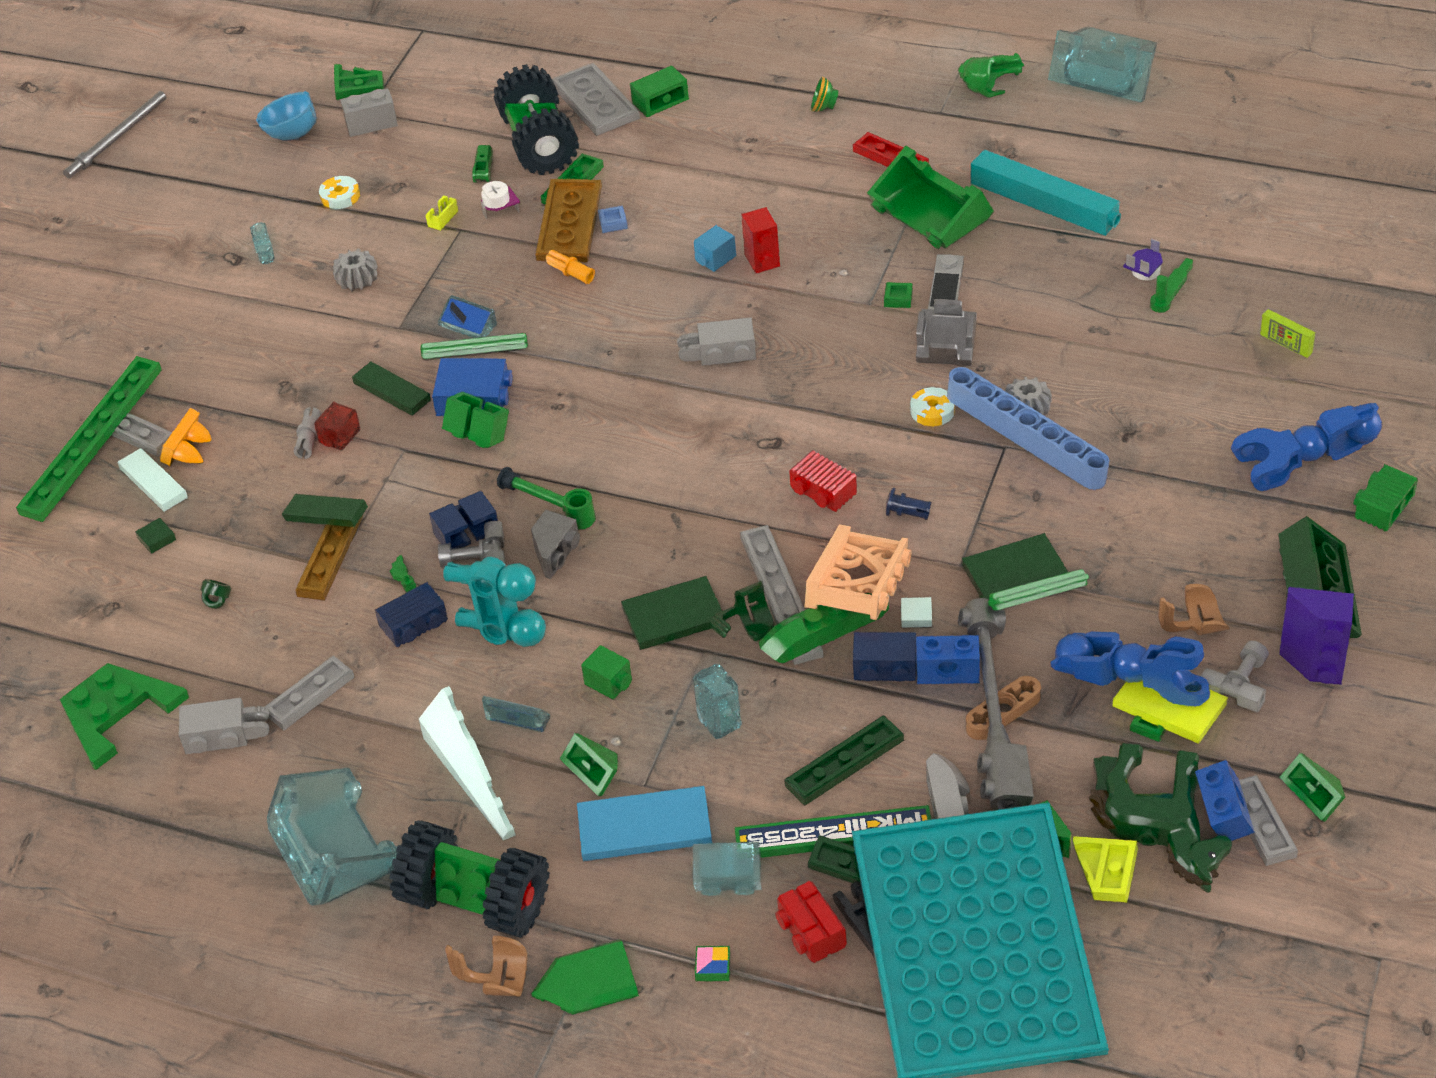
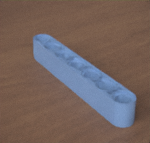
(1028, 428)

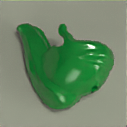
(981, 72)

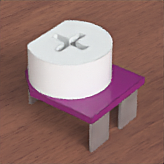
(497, 196)

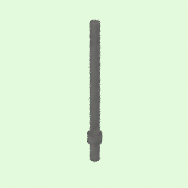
(85, 159)

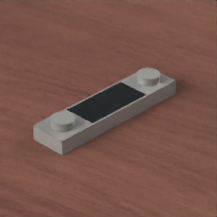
(946, 278)

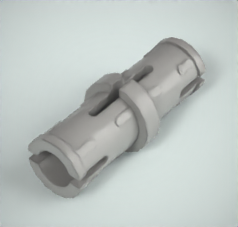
(306, 433)

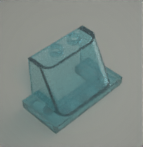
(1103, 62)

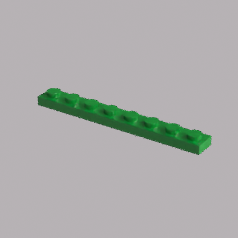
(88, 439)

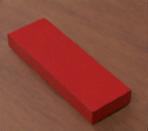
(880, 149)

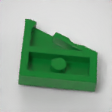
(356, 81)

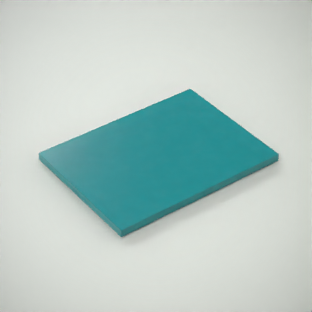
(977, 944)

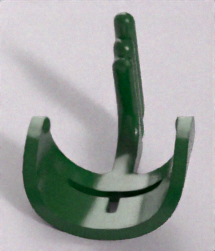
(761, 614)

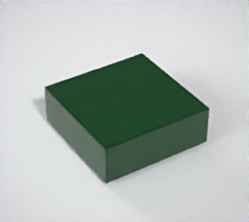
(155, 535)

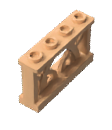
(850, 594)

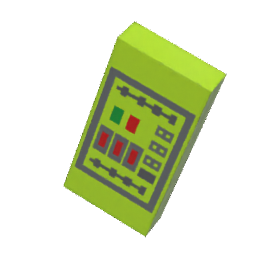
(1287, 333)

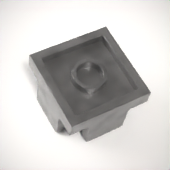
(945, 334)

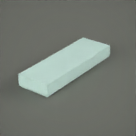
(152, 479)

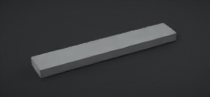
(777, 582)

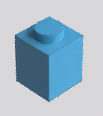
(714, 248)

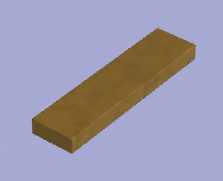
(325, 561)

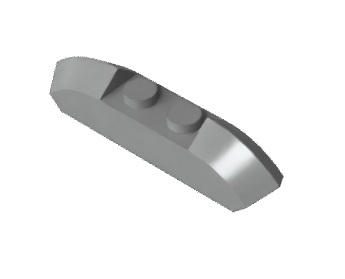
(946, 787)

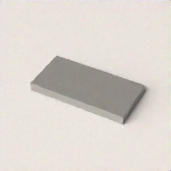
(595, 99)

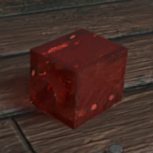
(337, 426)

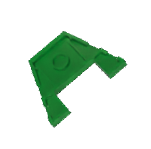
(107, 699)

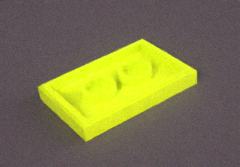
(1183, 720)

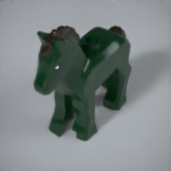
(1158, 817)

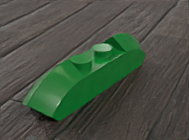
(810, 629)

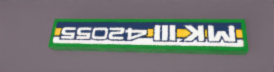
(801, 835)

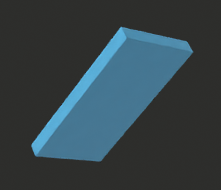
(643, 823)

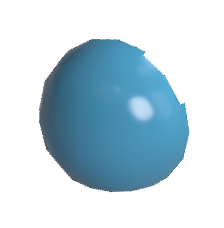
(288, 117)

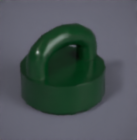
(214, 588)

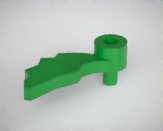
(400, 573)

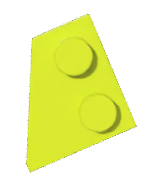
(1107, 866)

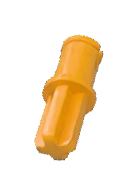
(570, 266)

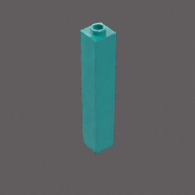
(1045, 192)

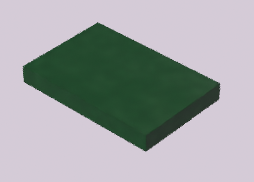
(1013, 565)
(671, 612)

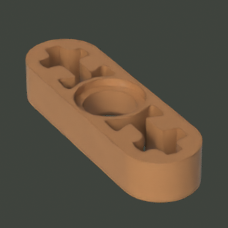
(1007, 695)

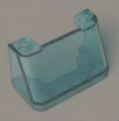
(324, 835)

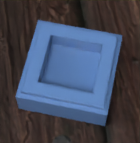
(612, 219)

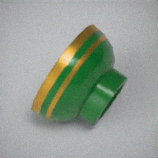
(824, 96)

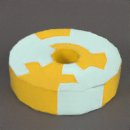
(339, 192)
(931, 407)

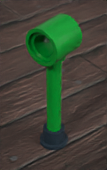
(575, 503)

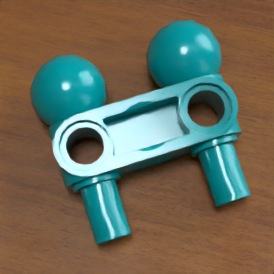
(494, 596)

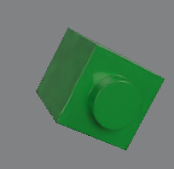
(606, 672)

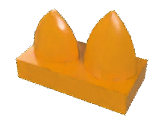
(177, 446)

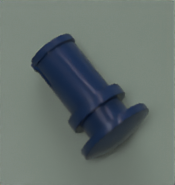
(907, 505)

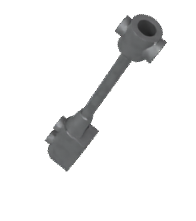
(1004, 763)

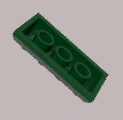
(1317, 562)

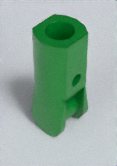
(482, 164)

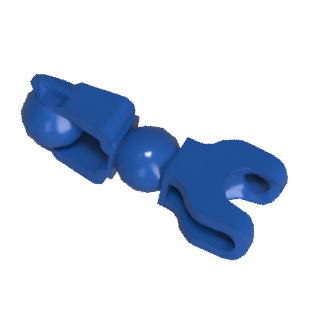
(1284, 451)
(1159, 666)

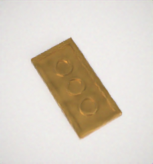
(569, 218)

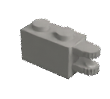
(719, 342)
(220, 725)

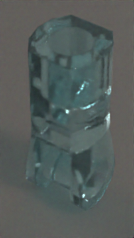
(262, 243)

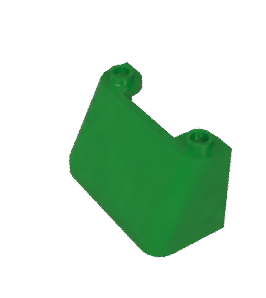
(928, 200)

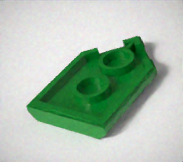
(588, 979)

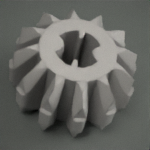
(355, 269)
(1032, 393)

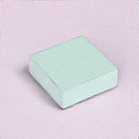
(916, 612)

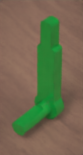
(1169, 287)

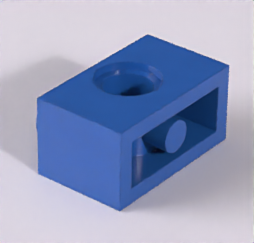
(948, 659)
(1224, 801)

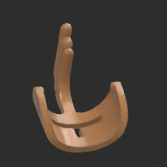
(1196, 597)
(504, 950)

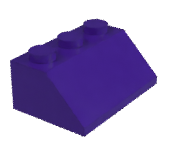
(1317, 633)

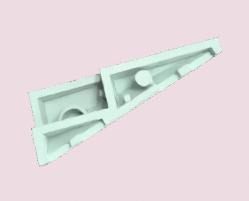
(452, 743)

